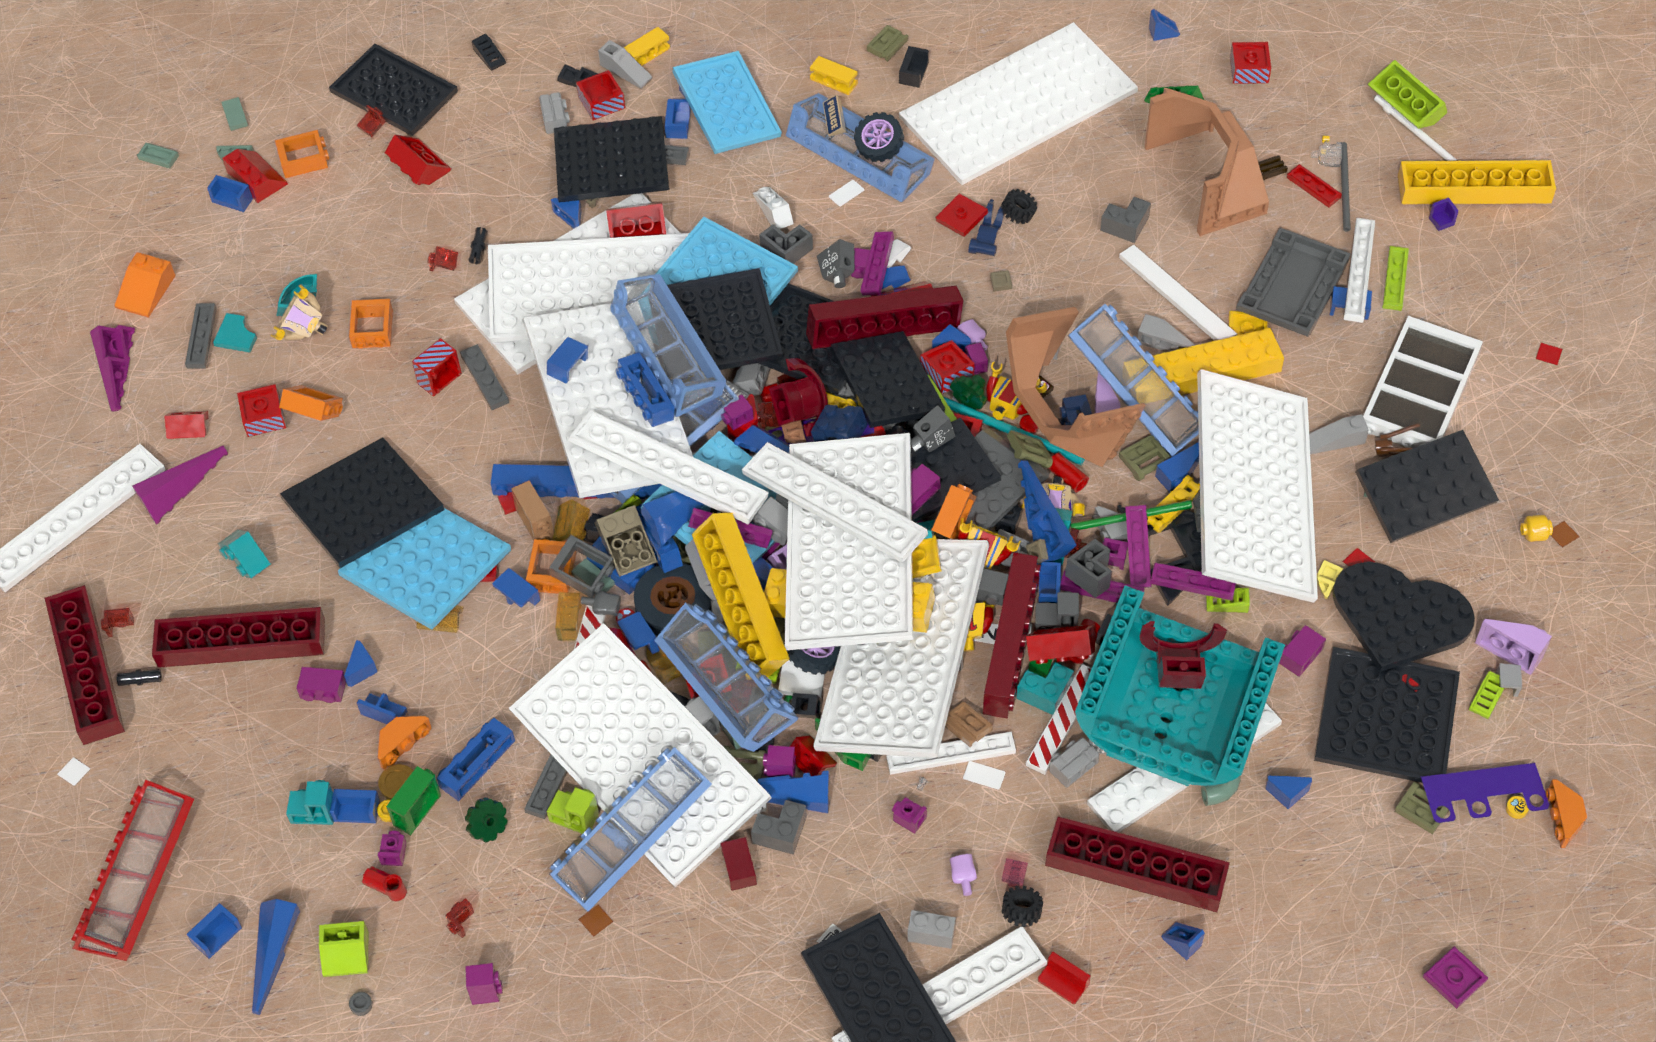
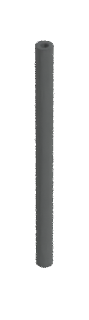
(1345, 189)

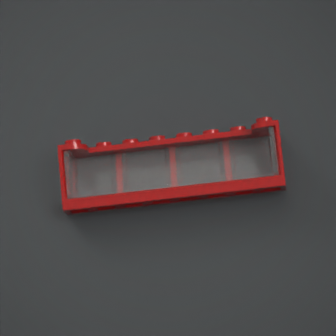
(132, 872)

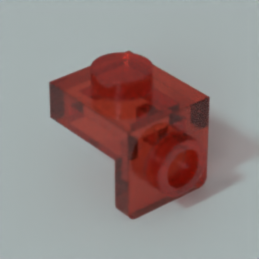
(371, 121)
(459, 913)

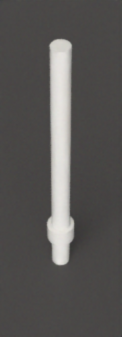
(1418, 132)

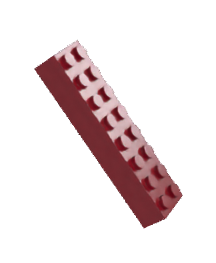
(873, 316)
(1011, 636)
(238, 637)
(84, 665)
(1137, 864)

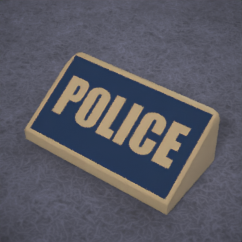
(834, 116)

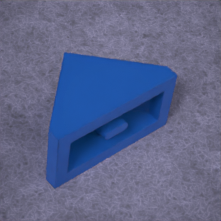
(1162, 26)
(568, 211)
(951, 333)
(359, 666)
(1288, 789)
(1184, 939)

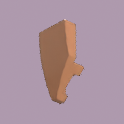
(794, 432)

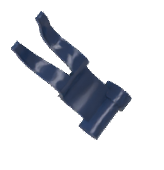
(987, 233)

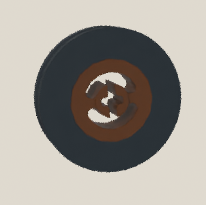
(667, 587)

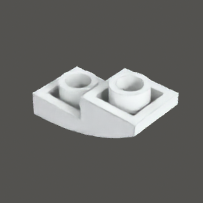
(898, 252)

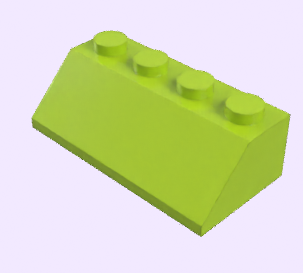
(1408, 96)

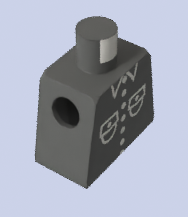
(837, 262)
(932, 430)

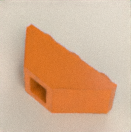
(400, 737)
(1566, 810)

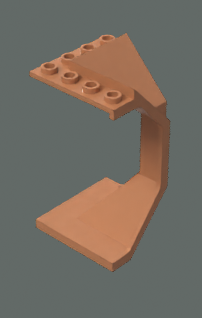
(1240, 189)
(1031, 345)

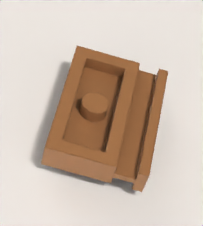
(967, 724)

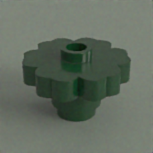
(969, 391)
(486, 819)

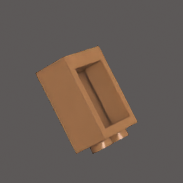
(532, 511)

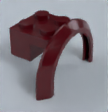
(800, 398)
(1180, 663)

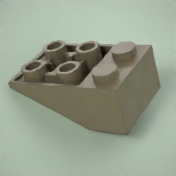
(626, 540)

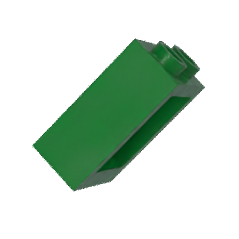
(414, 800)

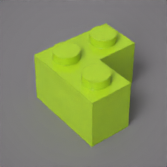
(574, 810)

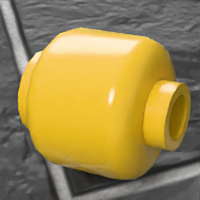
(1536, 528)

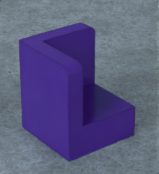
(1443, 214)

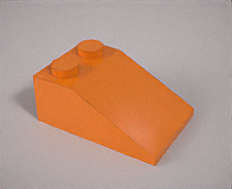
(144, 284)

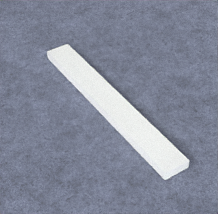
(1359, 270)
(1176, 294)

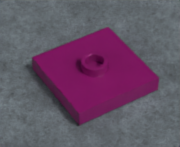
(1455, 977)

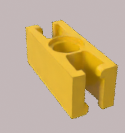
(648, 46)
(833, 75)

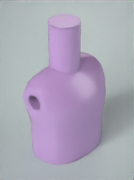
(974, 332)
(963, 872)

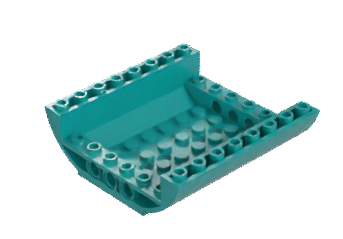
(1208, 725)

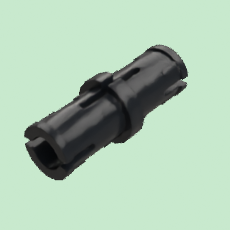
(477, 245)
(139, 677)

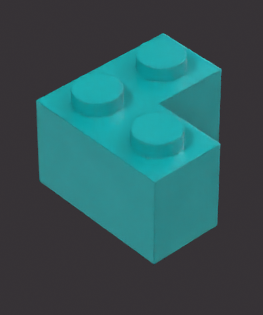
(245, 552)
(1045, 692)
(311, 805)

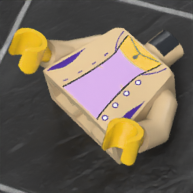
(300, 317)
(1062, 497)

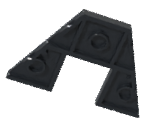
(1188, 539)

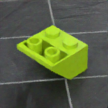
(343, 948)

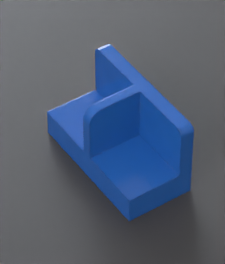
(516, 589)
(638, 632)
(380, 708)

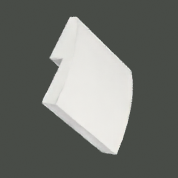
(796, 681)

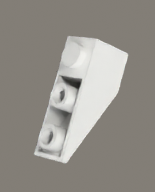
(774, 207)

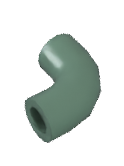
(1219, 793)

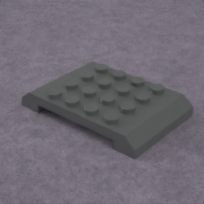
(1294, 282)
(999, 498)

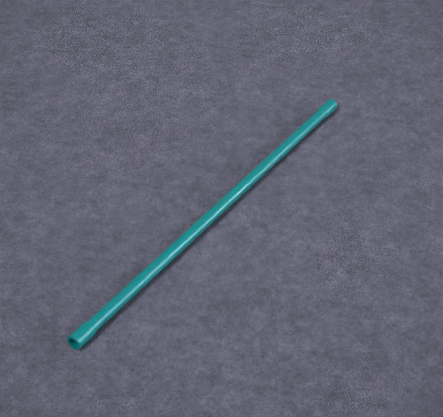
(1005, 427)

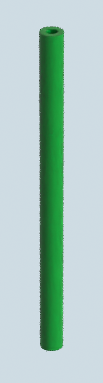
(1122, 517)

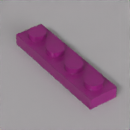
(877, 263)
(750, 533)
(1138, 546)
(1191, 581)
(1112, 594)

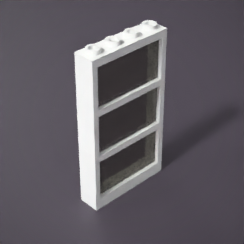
(1421, 383)

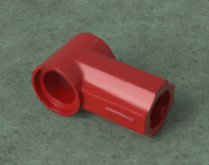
(384, 883)

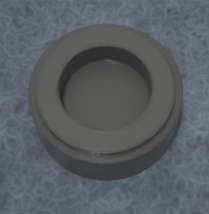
(360, 1003)

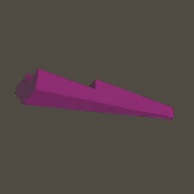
(112, 354)
(167, 488)

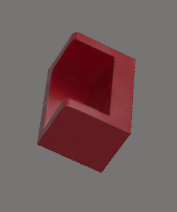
(738, 863)

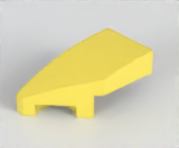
(1327, 576)

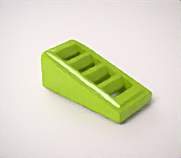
(1240, 607)
(1492, 683)

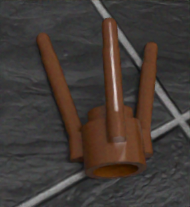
(1384, 446)

